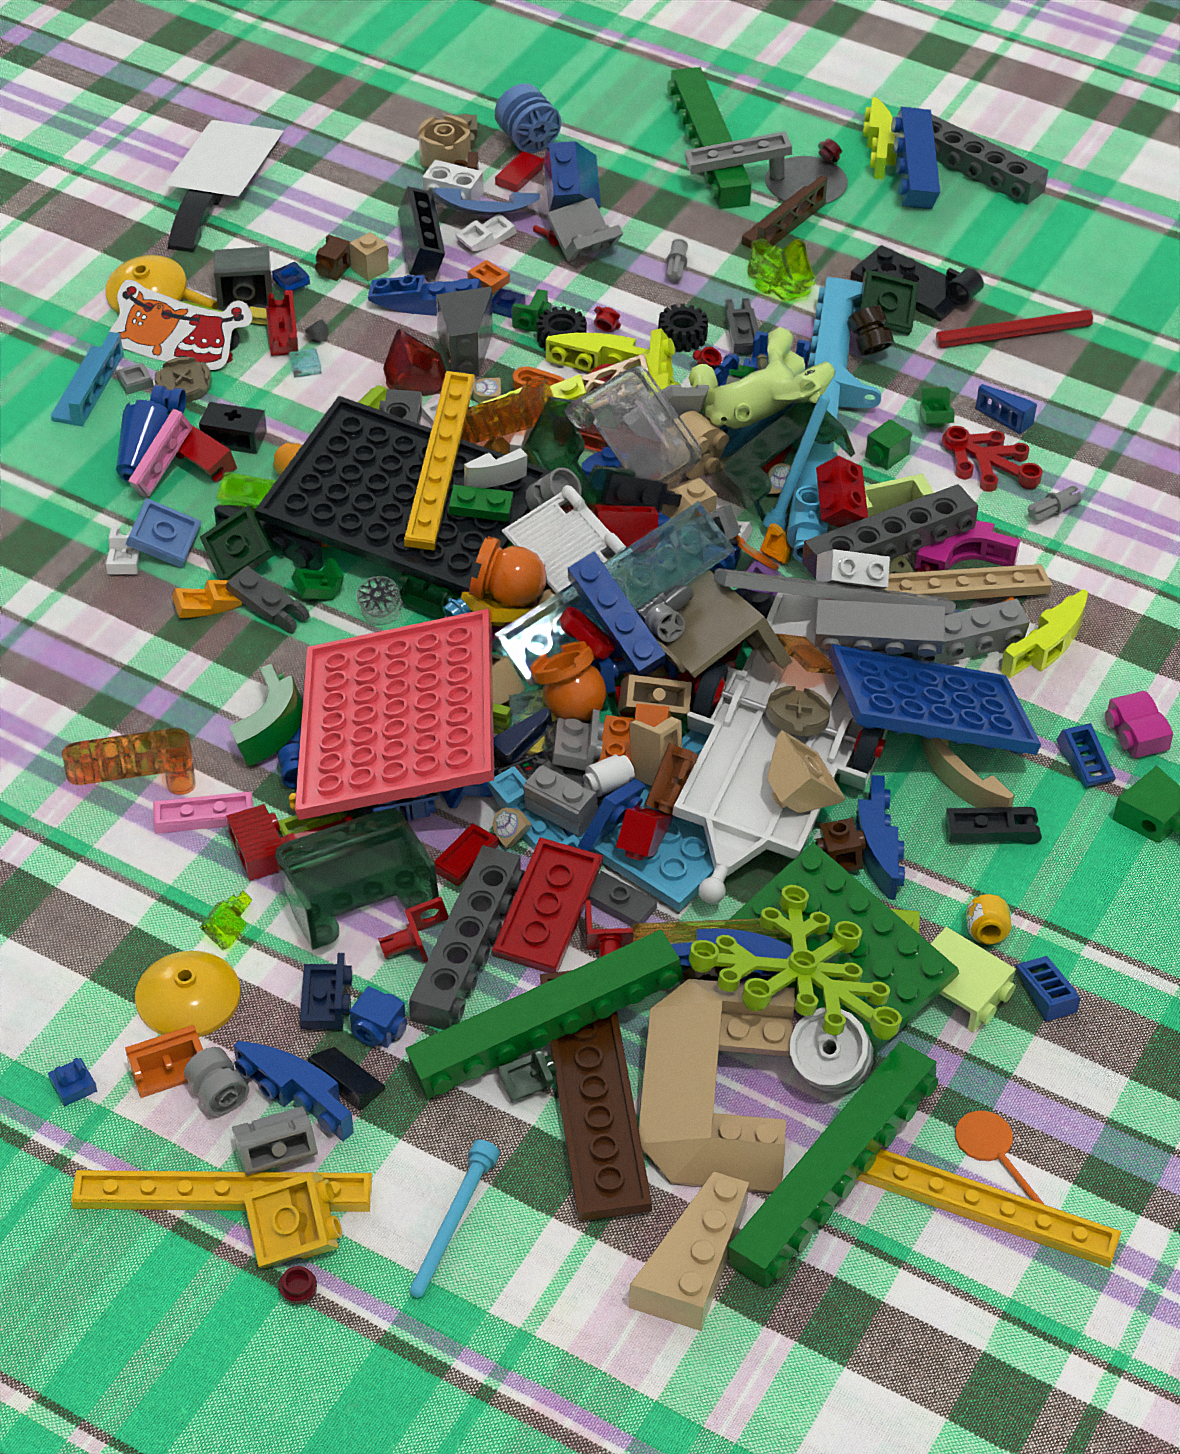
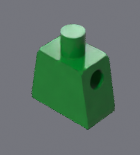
(1151, 806)

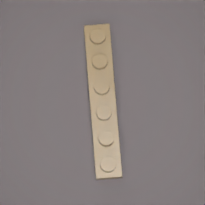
(974, 582)

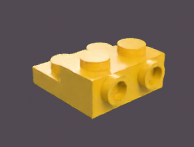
(292, 1219)

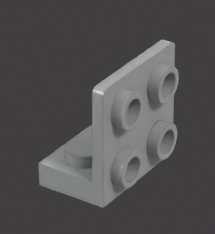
(582, 229)

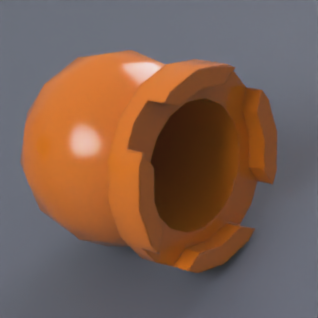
(510, 574)
(570, 682)

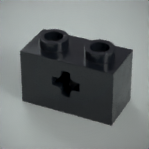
(234, 426)

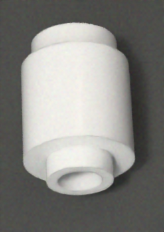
(608, 774)

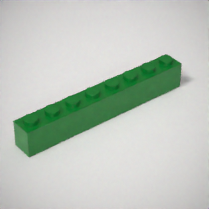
(706, 128)
(544, 1014)
(832, 1165)

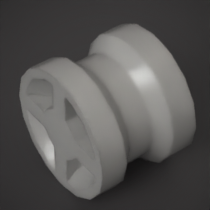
(666, 630)

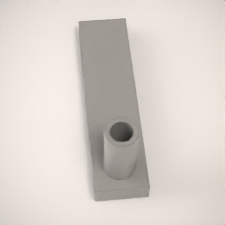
(743, 151)

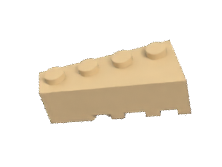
(690, 1260)

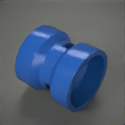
(168, 398)
(288, 760)

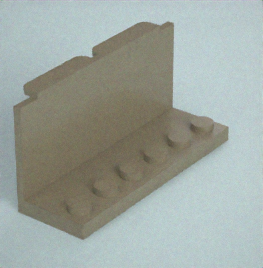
(717, 623)

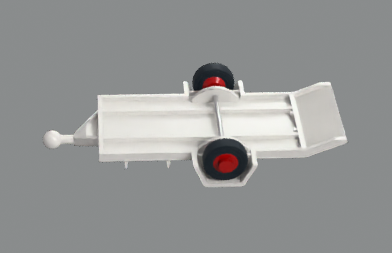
(730, 782)

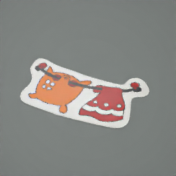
(172, 329)

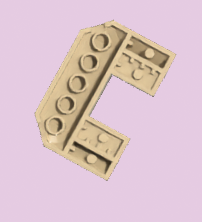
(680, 1085)

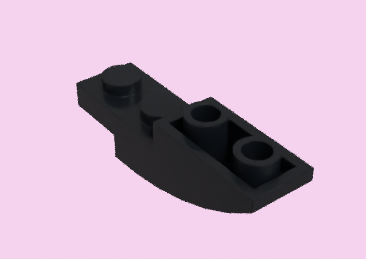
(289, 544)

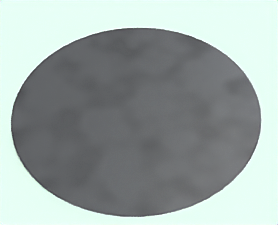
(804, 170)

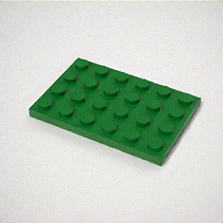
(888, 945)

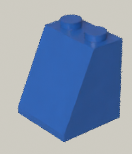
(570, 174)

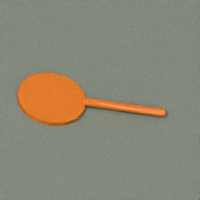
(755, 553)
(989, 1138)

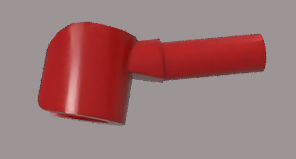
(548, 233)

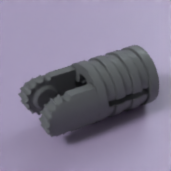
(674, 597)

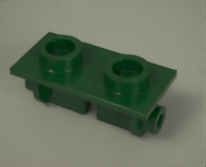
(424, 598)

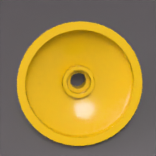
(150, 271)
(203, 1000)

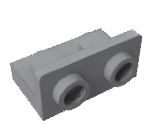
(577, 742)

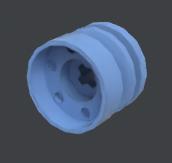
(527, 118)

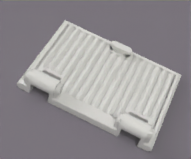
(562, 537)

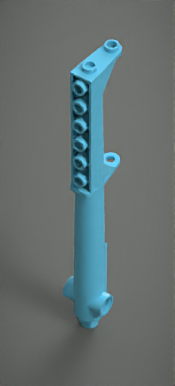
(830, 344)

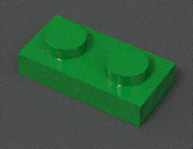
(481, 503)

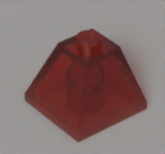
(413, 366)

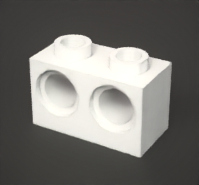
(454, 176)
(853, 569)

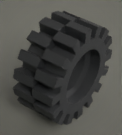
(559, 323)
(684, 326)

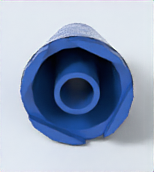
(138, 430)

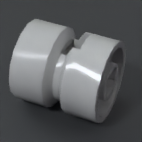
(550, 486)
(215, 1081)

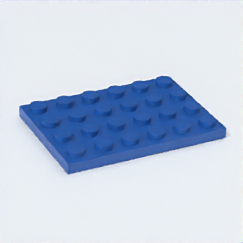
(933, 700)

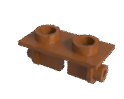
(671, 778)

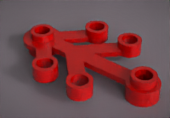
(960, 441)

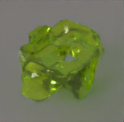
(772, 269)

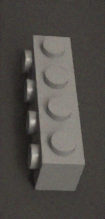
(881, 627)
(980, 631)

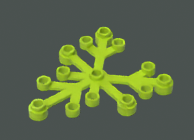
(803, 967)

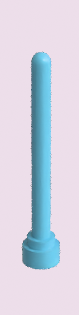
(778, 514)
(481, 1157)

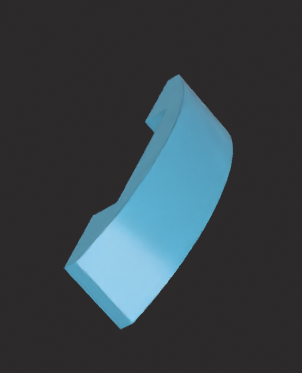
(509, 793)

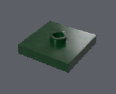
(894, 295)
(237, 544)

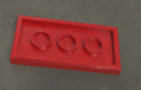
(547, 906)

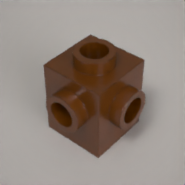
(843, 843)

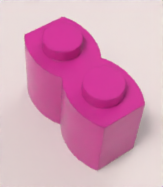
(1139, 724)

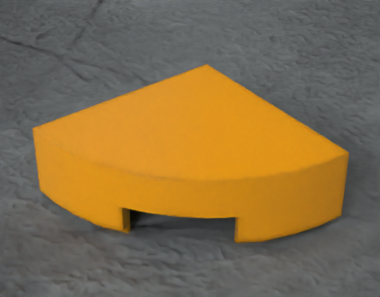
(776, 544)

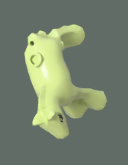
(763, 390)

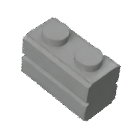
(560, 800)
(274, 1140)

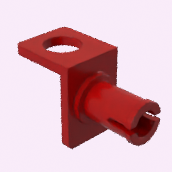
(409, 937)
(605, 939)

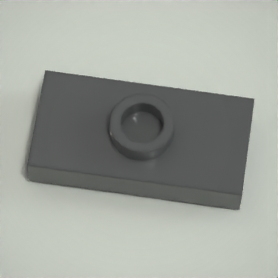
(621, 900)

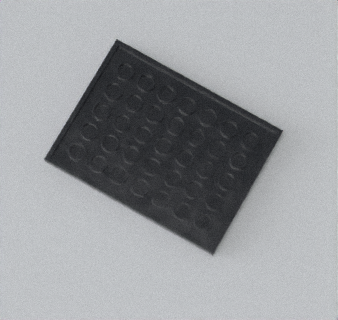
(358, 487)

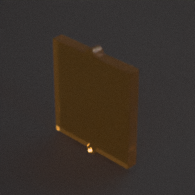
(806, 654)

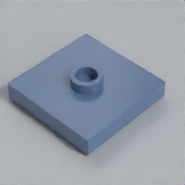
(163, 533)

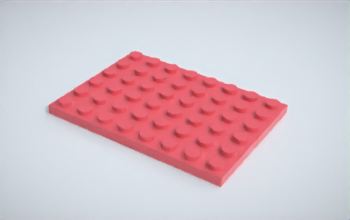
(396, 715)

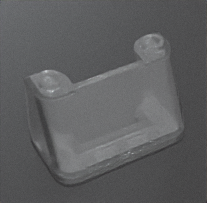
(639, 426)

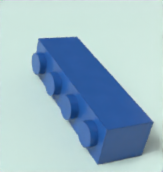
(916, 157)
(616, 615)

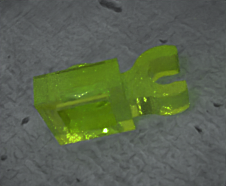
(224, 920)

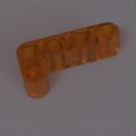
(507, 413)
(131, 757)

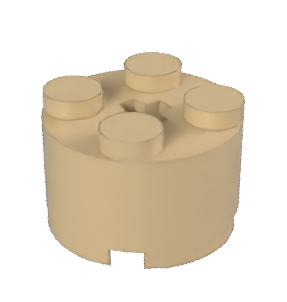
(443, 140)
(711, 440)

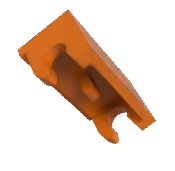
(162, 1060)

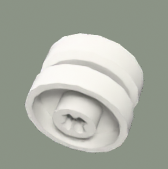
(837, 1071)

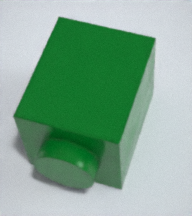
(888, 444)

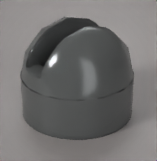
(318, 331)

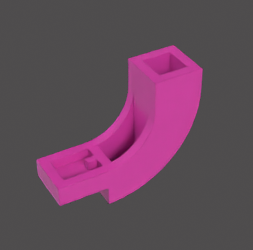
(977, 543)

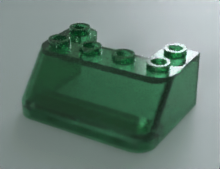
(741, 467)
(353, 868)

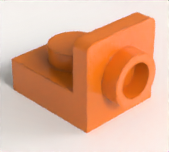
(489, 275)

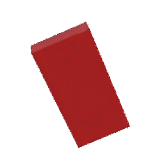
(519, 171)
(460, 856)

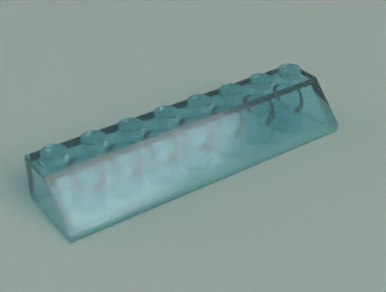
(651, 565)

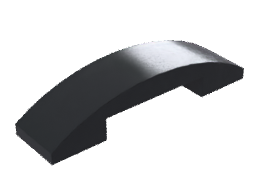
(189, 219)

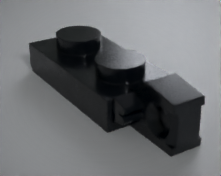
(637, 491)

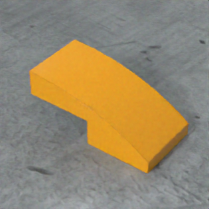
(205, 601)

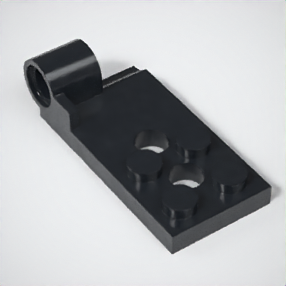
(937, 292)

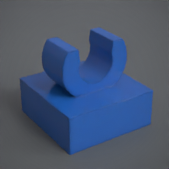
(72, 1081)

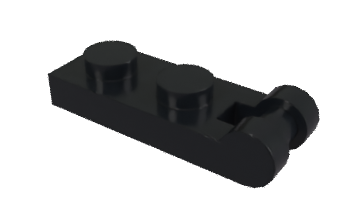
(993, 824)

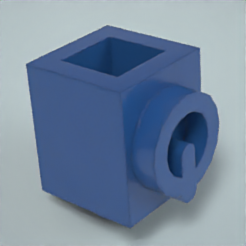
(377, 1018)

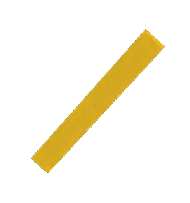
(439, 461)
(201, 1189)
(993, 1207)

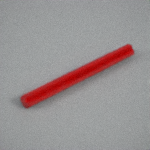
(1014, 328)

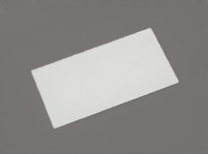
(224, 158)

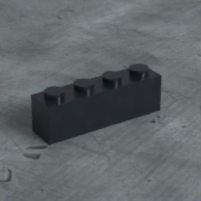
(421, 233)

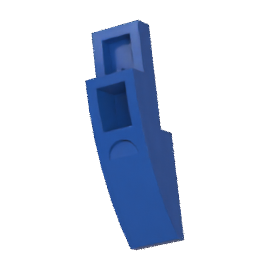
(414, 294)
(881, 839)
(755, 943)
(291, 1078)

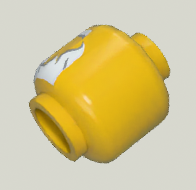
(988, 919)

